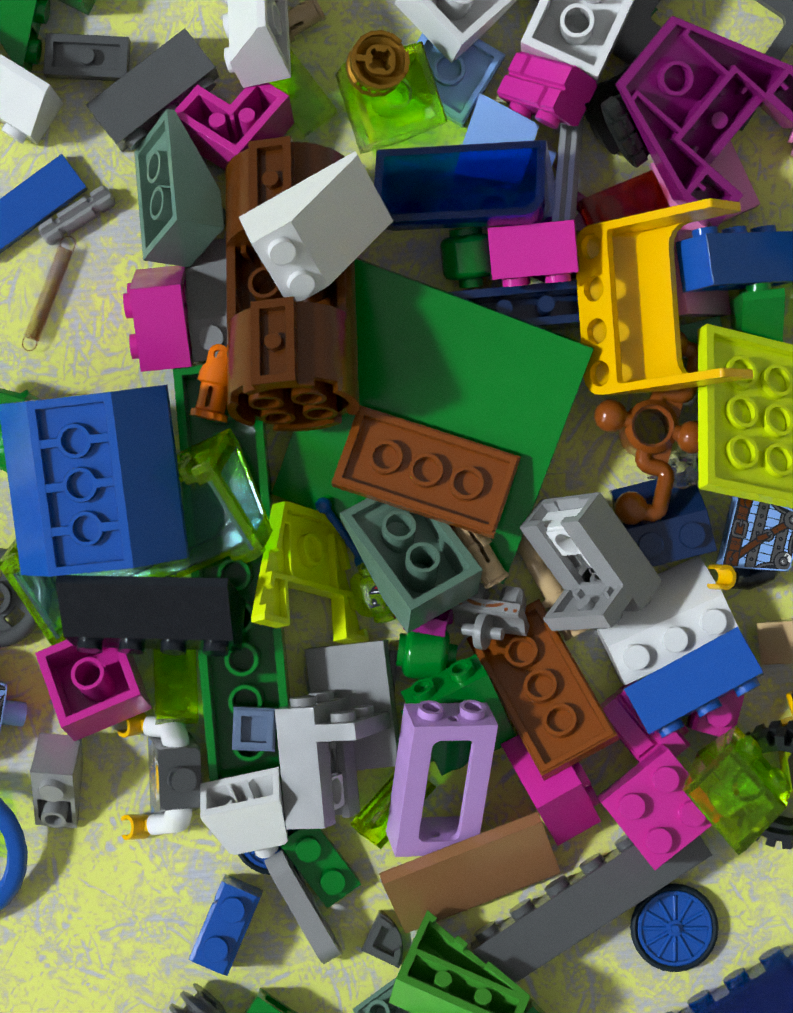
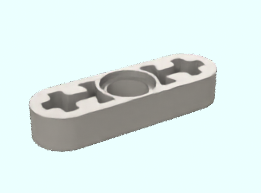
(303, 907)

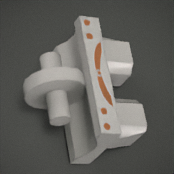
(492, 618)

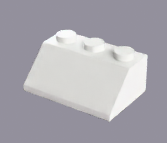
(257, 41)
(25, 103)
(674, 623)

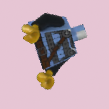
(753, 545)

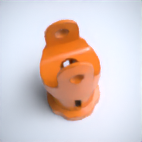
(213, 388)

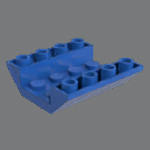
(94, 482)

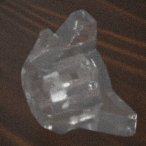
(684, 467)

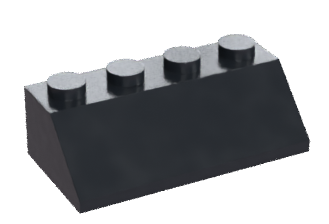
(151, 614)

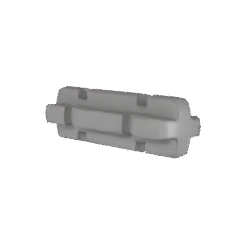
(76, 215)

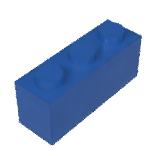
(735, 258)
(695, 683)

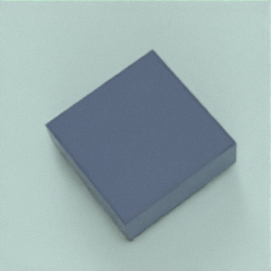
(254, 728)

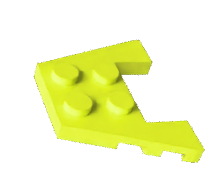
(310, 558)

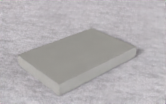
(366, 676)

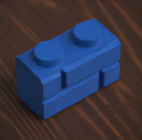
(225, 925)

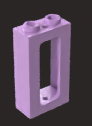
(420, 729)

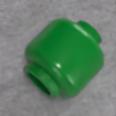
(466, 257)
(424, 654)

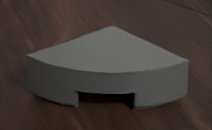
(384, 940)

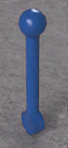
(324, 506)

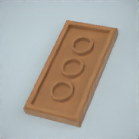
(471, 872)

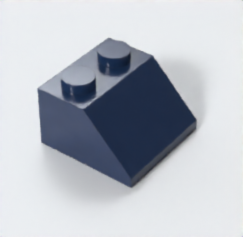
(680, 533)

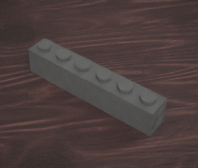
(578, 906)

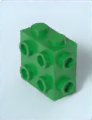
(460, 682)

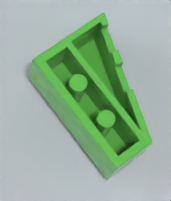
(449, 978)

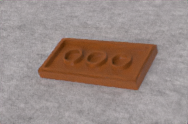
(426, 471)
(546, 695)

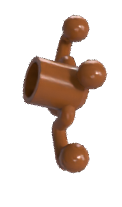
(652, 458)

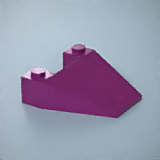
(692, 97)

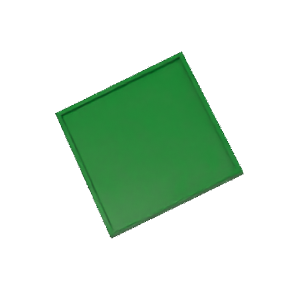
(452, 371)

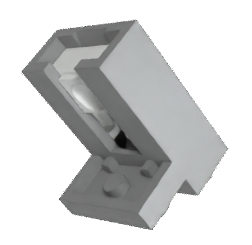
(591, 560)
(319, 756)

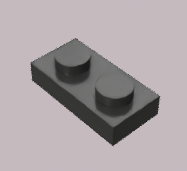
(86, 56)

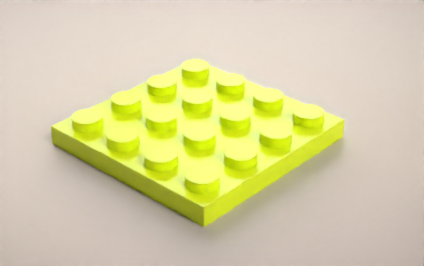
(747, 422)

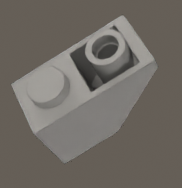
(57, 780)

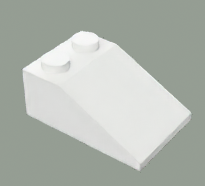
(453, 23)
(576, 32)
(317, 227)

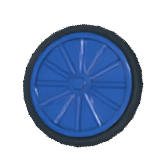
(674, 928)

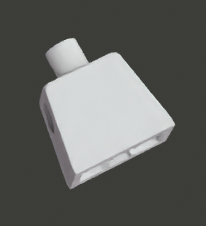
(246, 812)

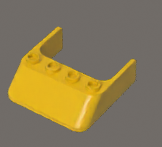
(633, 302)

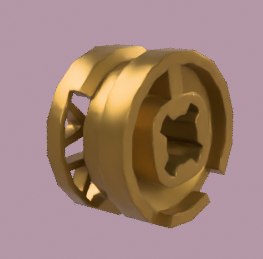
(377, 63)

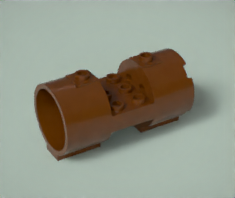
(284, 356)

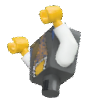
(172, 777)

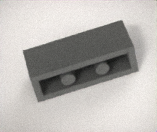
(157, 83)

